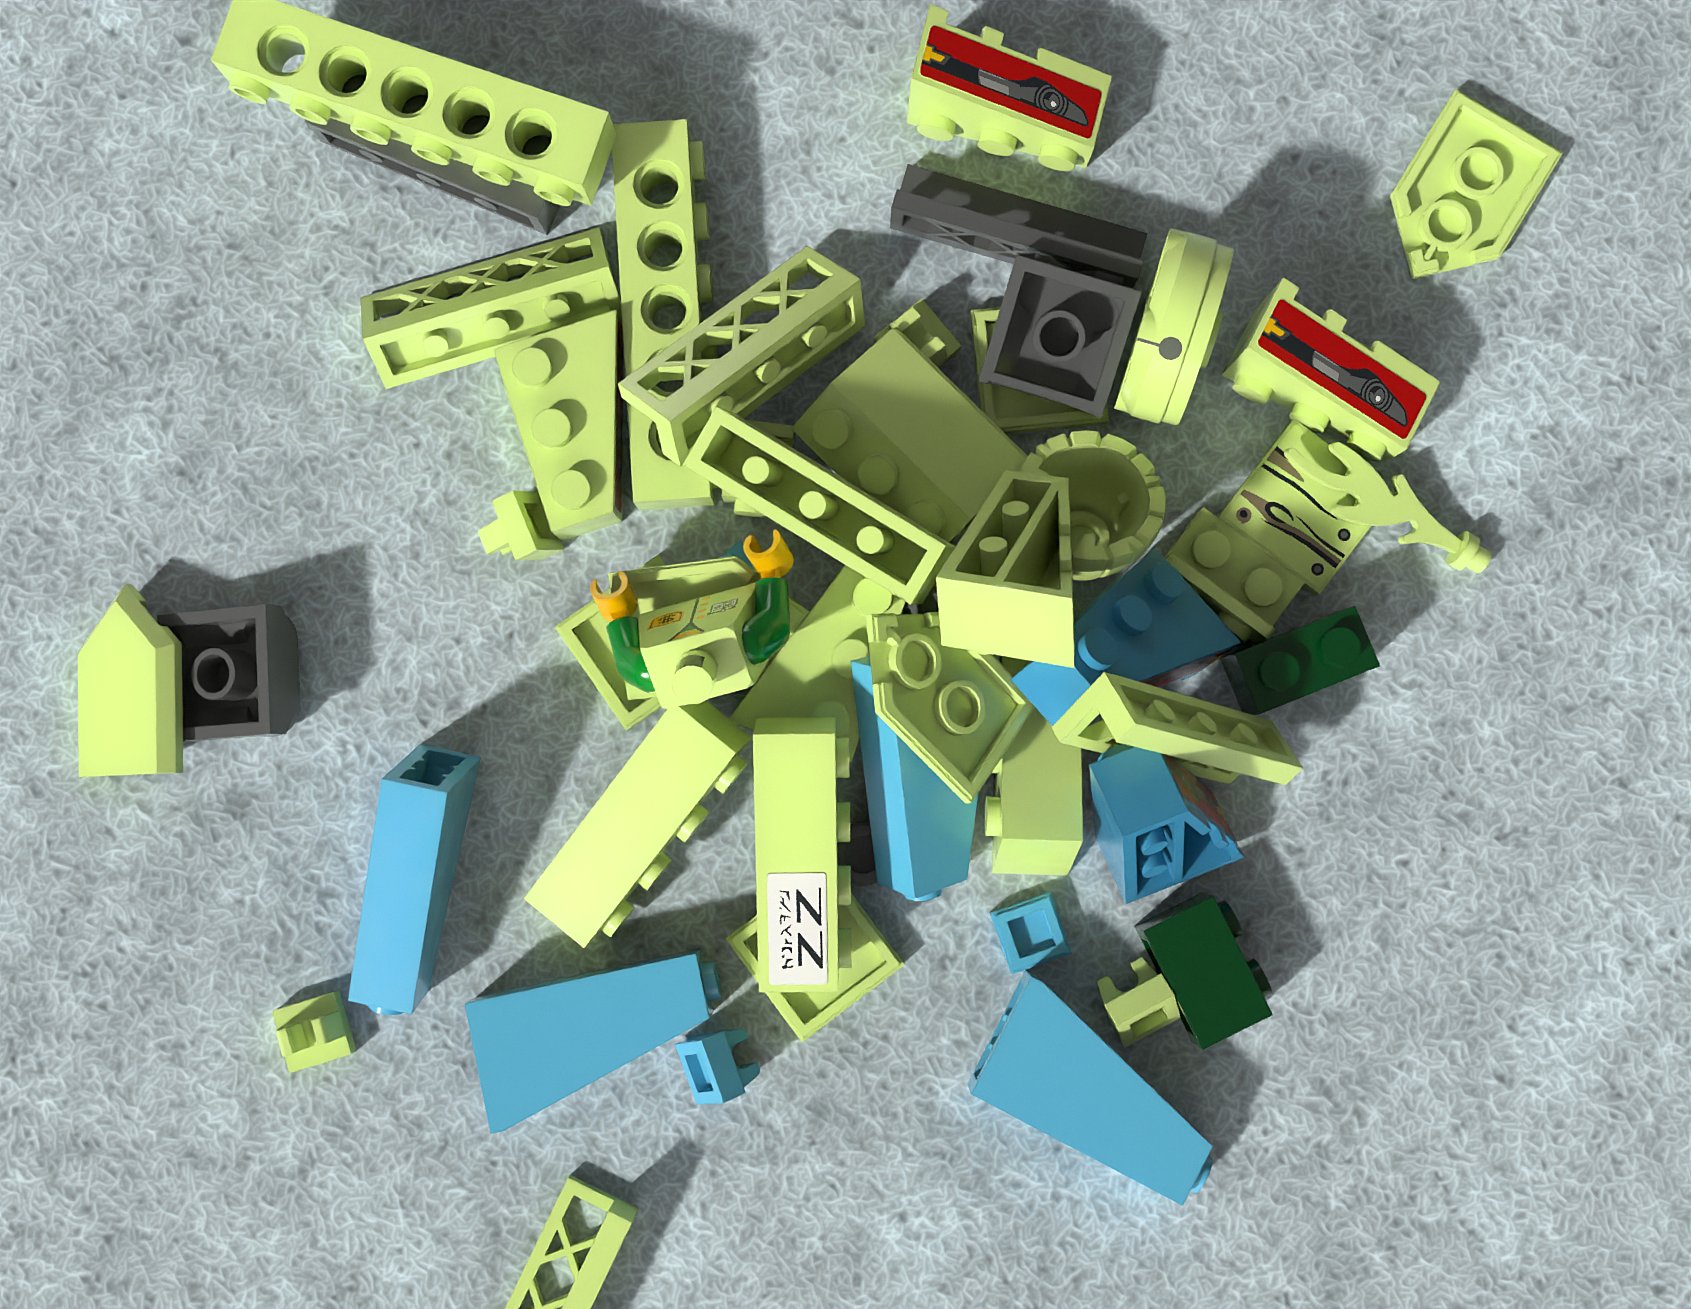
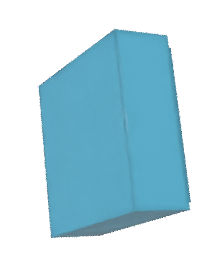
(1030, 932)

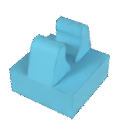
(712, 1067)

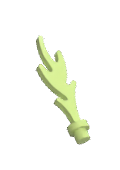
(1378, 507)

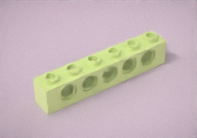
(267, 33)
(643, 158)

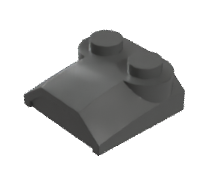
(1059, 335)
(237, 671)

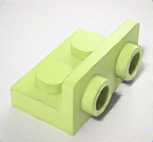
(1233, 576)

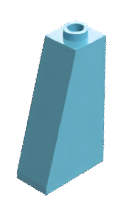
(915, 818)
(411, 877)
(575, 1029)
(1077, 1089)

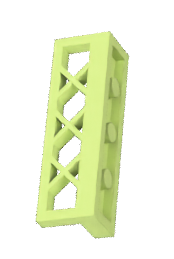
(456, 332)
(761, 357)
(1199, 734)
(599, 1259)

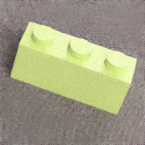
(909, 437)

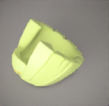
(1111, 496)

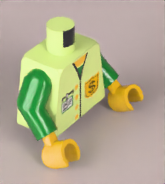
(706, 642)

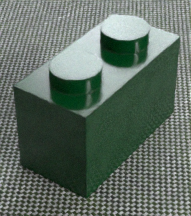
(1300, 662)
(1205, 968)

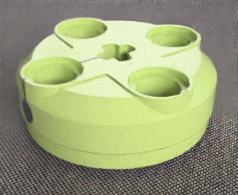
(1176, 328)

